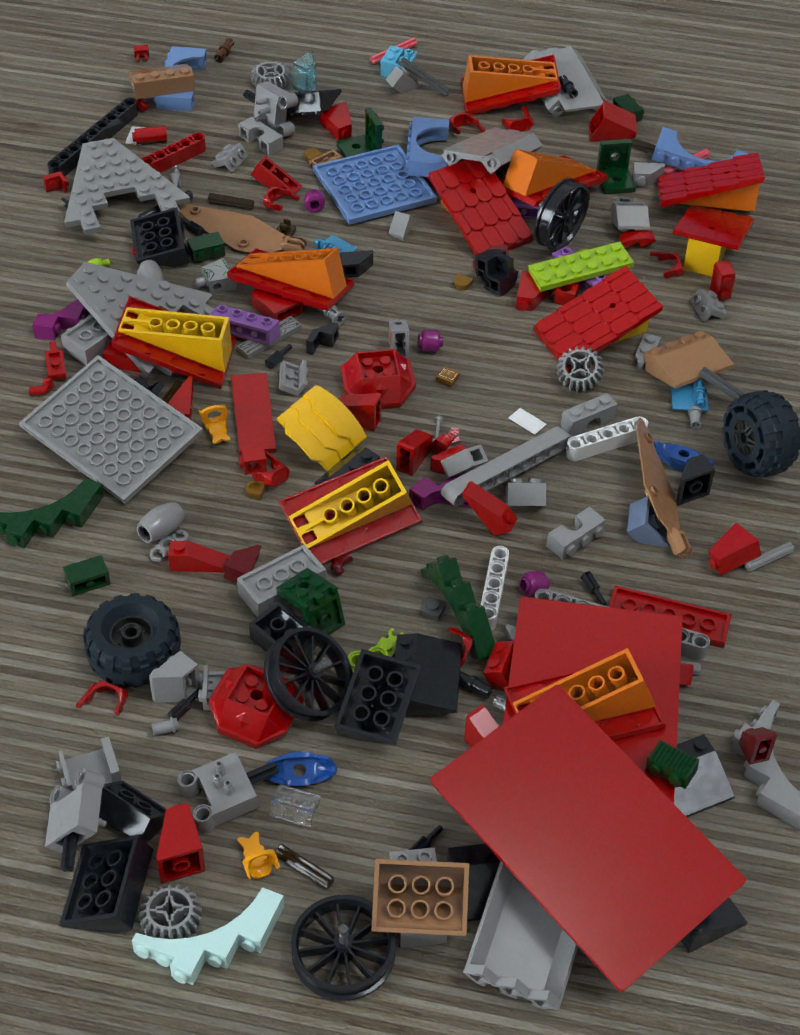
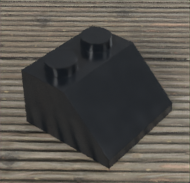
(695, 479)

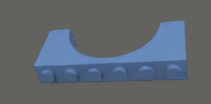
(196, 59)
(422, 131)
(673, 154)

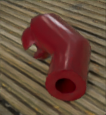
(339, 562)

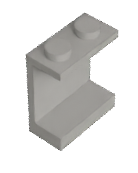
(98, 761)

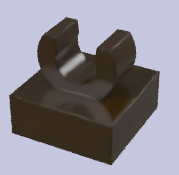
(286, 228)

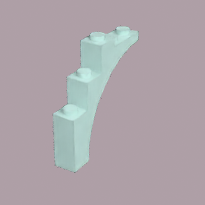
(217, 947)

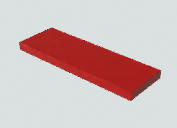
(253, 411)
(694, 617)

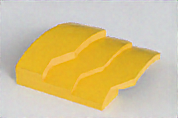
(322, 427)

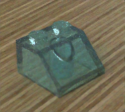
(305, 73)

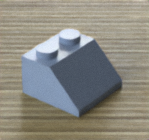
(645, 525)

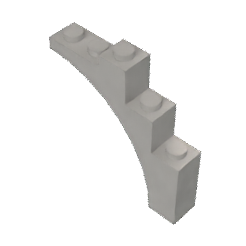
(775, 790)

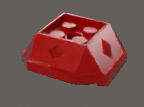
(380, 373)
(248, 719)

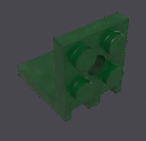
(364, 143)
(616, 166)
(315, 601)

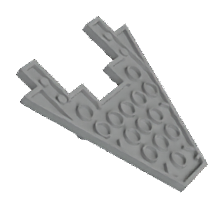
(111, 170)
(107, 290)

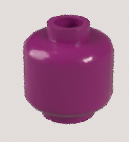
(314, 200)
(430, 340)
(532, 582)

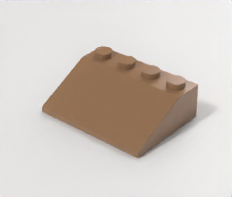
(162, 81)
(683, 359)
(420, 897)

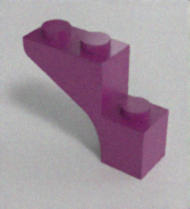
(50, 325)
(428, 493)

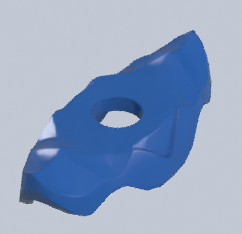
(670, 454)
(317, 768)

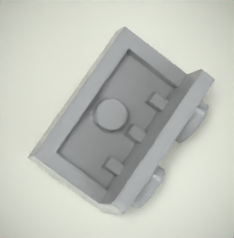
(231, 156)
(707, 304)
(293, 377)
(209, 680)

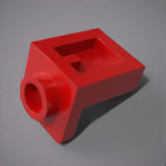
(55, 181)

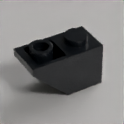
(356, 262)

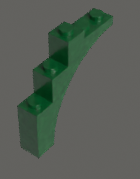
(47, 520)
(460, 596)

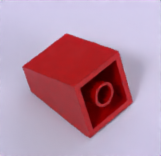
(612, 124)
(179, 846)

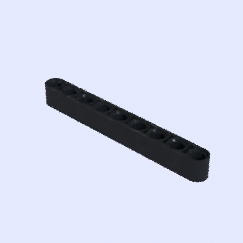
(102, 129)

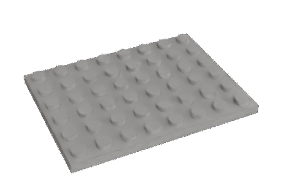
(111, 428)

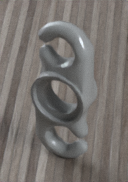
(175, 177)
(159, 548)

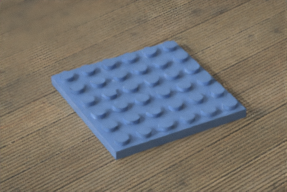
(373, 184)

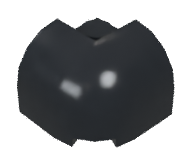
(496, 271)

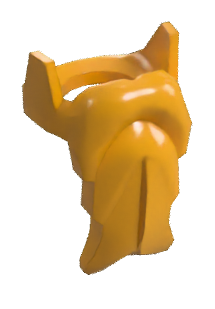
(217, 425)
(257, 860)

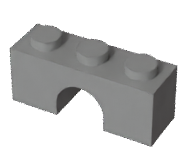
(269, 140)
(601, 409)
(587, 527)

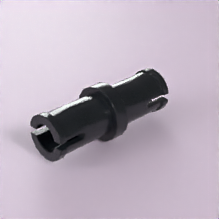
(568, 86)
(473, 684)

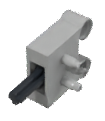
(271, 107)
(226, 789)
(74, 816)

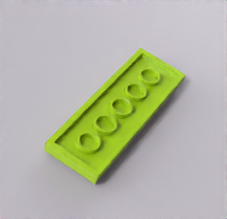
(580, 266)

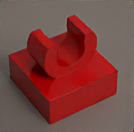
(141, 51)

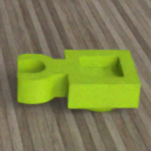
(389, 643)

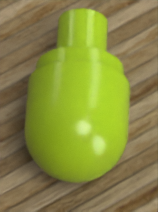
(98, 261)

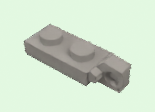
(647, 342)

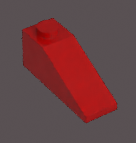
(272, 175)
(183, 398)
(491, 510)
(195, 558)

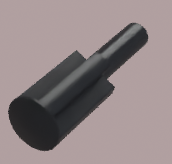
(193, 227)
(275, 358)
(593, 586)
(183, 706)
(424, 842)

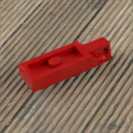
(55, 362)

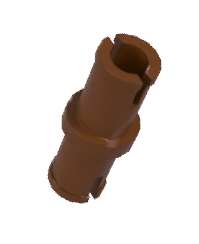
(224, 50)

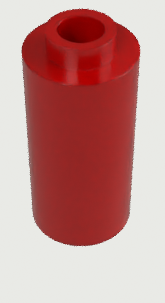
(149, 135)

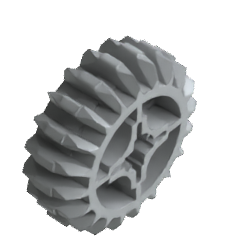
(272, 72)
(580, 361)
(158, 907)

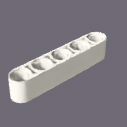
(603, 439)
(495, 583)

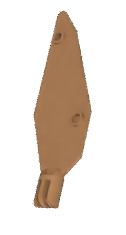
(240, 230)
(660, 492)

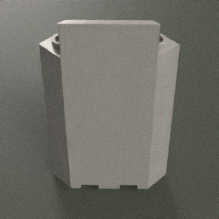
(572, 65)
(492, 147)
(520, 946)

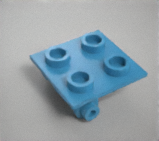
(334, 242)
(690, 395)

